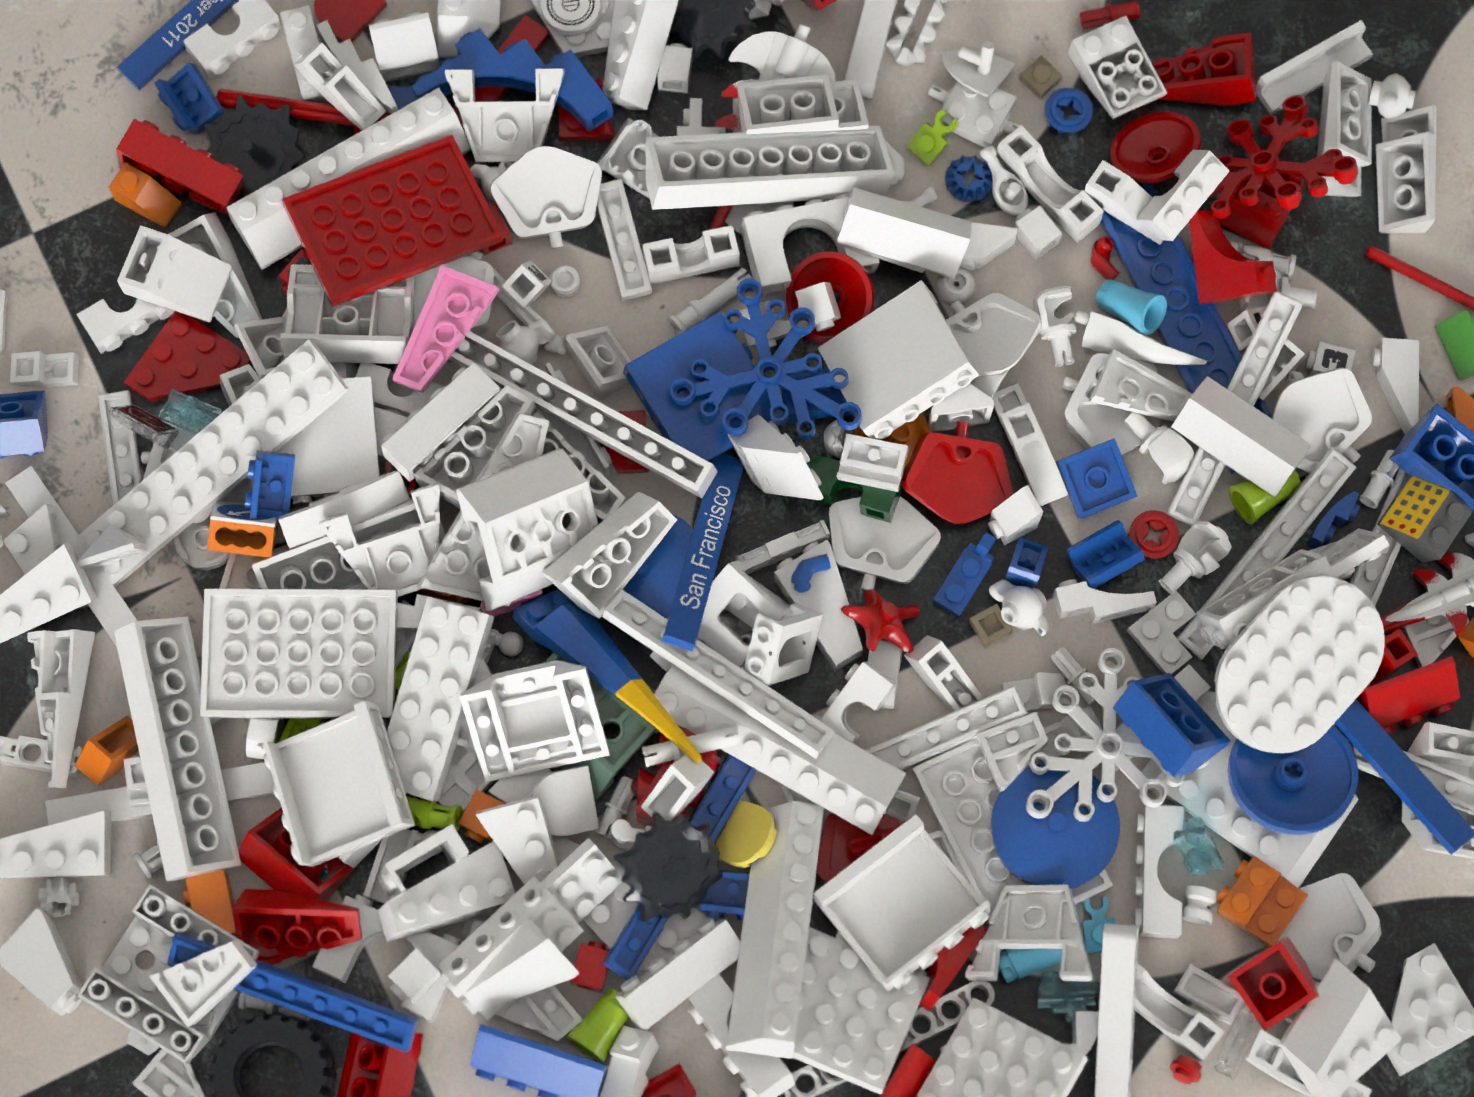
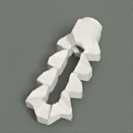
(928, 33)

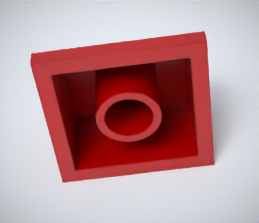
(1275, 983)

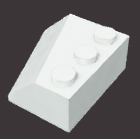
(1338, 1033)

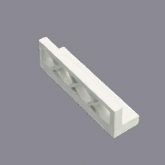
(1308, 69)

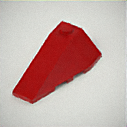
(1212, 74)
(292, 924)

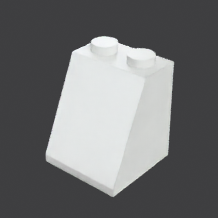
(42, 963)

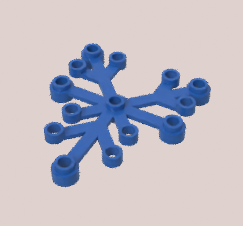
(801, 390)

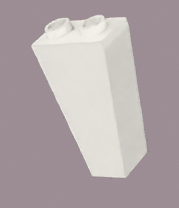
(837, 633)

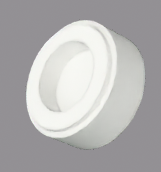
(565, 281)

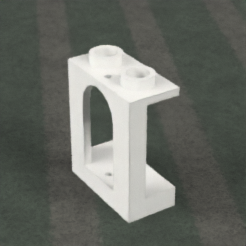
(790, 642)
(450, 844)

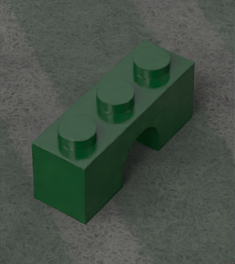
(874, 502)

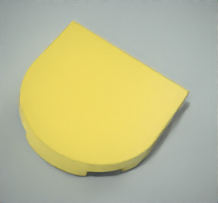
(746, 835)

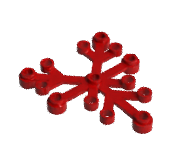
(1267, 165)

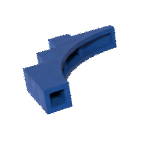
(516, 70)

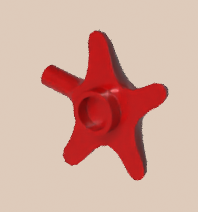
(882, 620)

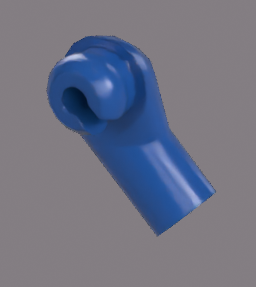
(806, 569)

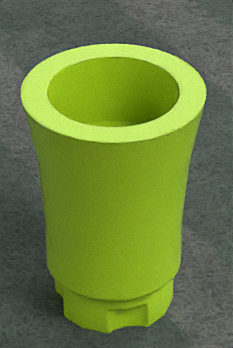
(1253, 502)
(599, 1028)

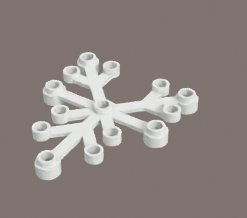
(1081, 770)

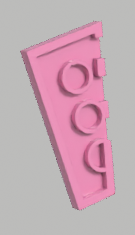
(445, 320)

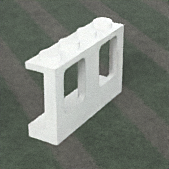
(713, 630)

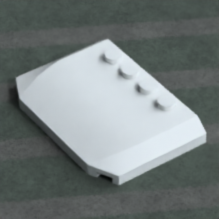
(1209, 796)

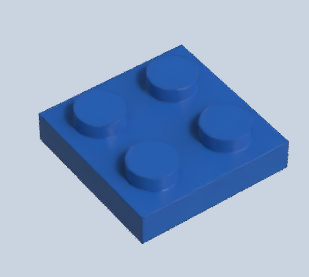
(1096, 478)

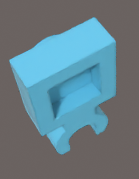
(1094, 928)

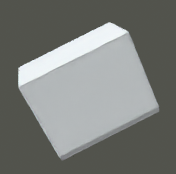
(902, 805)

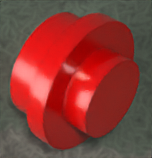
(1186, 1069)

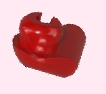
(1101, 256)

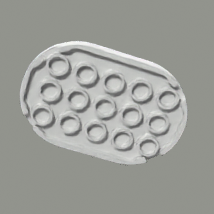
(1299, 664)

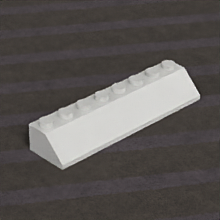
(764, 167)
(261, 215)
(176, 748)
(839, 779)
(776, 935)

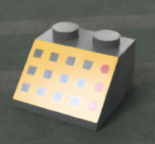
(1425, 518)

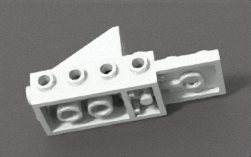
(1234, 611)
(524, 939)

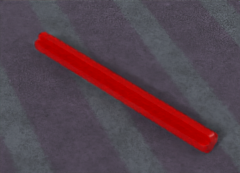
(299, 108)

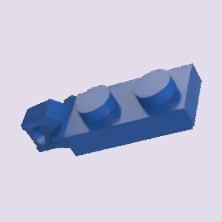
(966, 576)

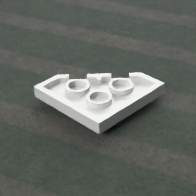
(1428, 1011)

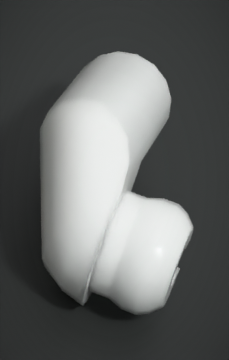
(898, 164)

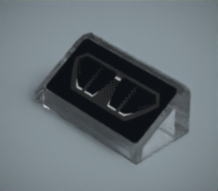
(145, 424)

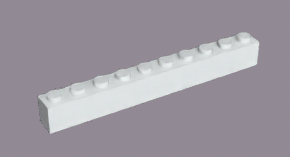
(588, 415)

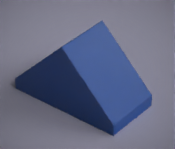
(1026, 563)

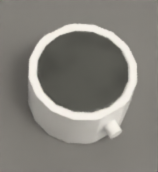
(260, 731)

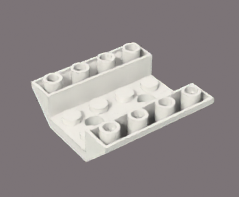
(531, 504)
(131, 995)

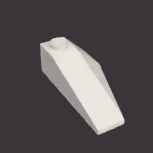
(236, 301)

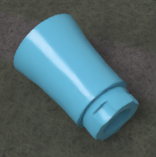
(1134, 306)
(1023, 962)

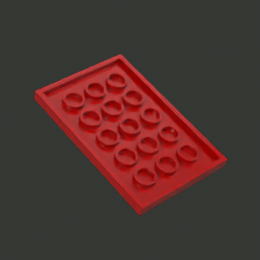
(392, 220)

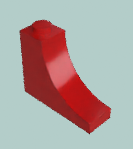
(1221, 269)
(948, 964)

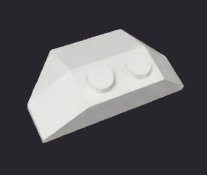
(464, 16)

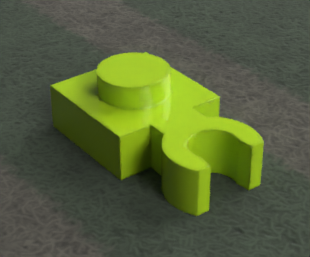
(930, 140)

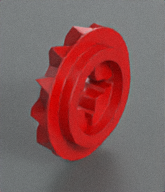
(1158, 522)

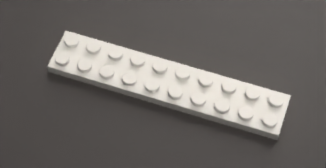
(220, 456)

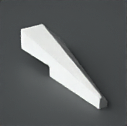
(62, 671)

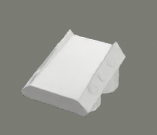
(626, 155)

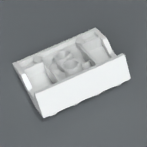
(357, 331)

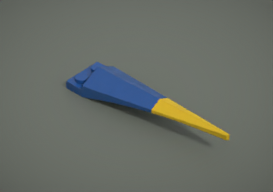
(582, 641)

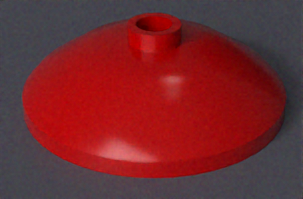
(1154, 146)
(846, 278)

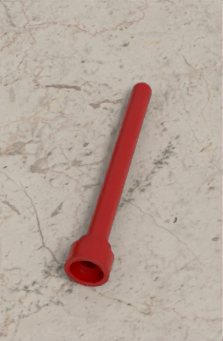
(1421, 277)

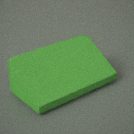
(1458, 340)

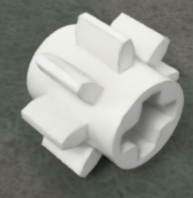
(58, 896)

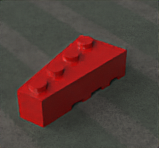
(180, 166)

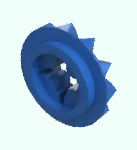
(1060, 100)
(956, 183)

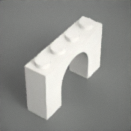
(765, 234)
(340, 960)

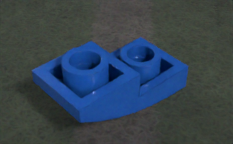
(1338, 515)

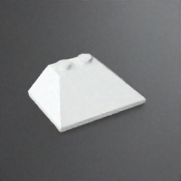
(534, 719)
(1453, 750)

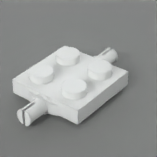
(979, 116)

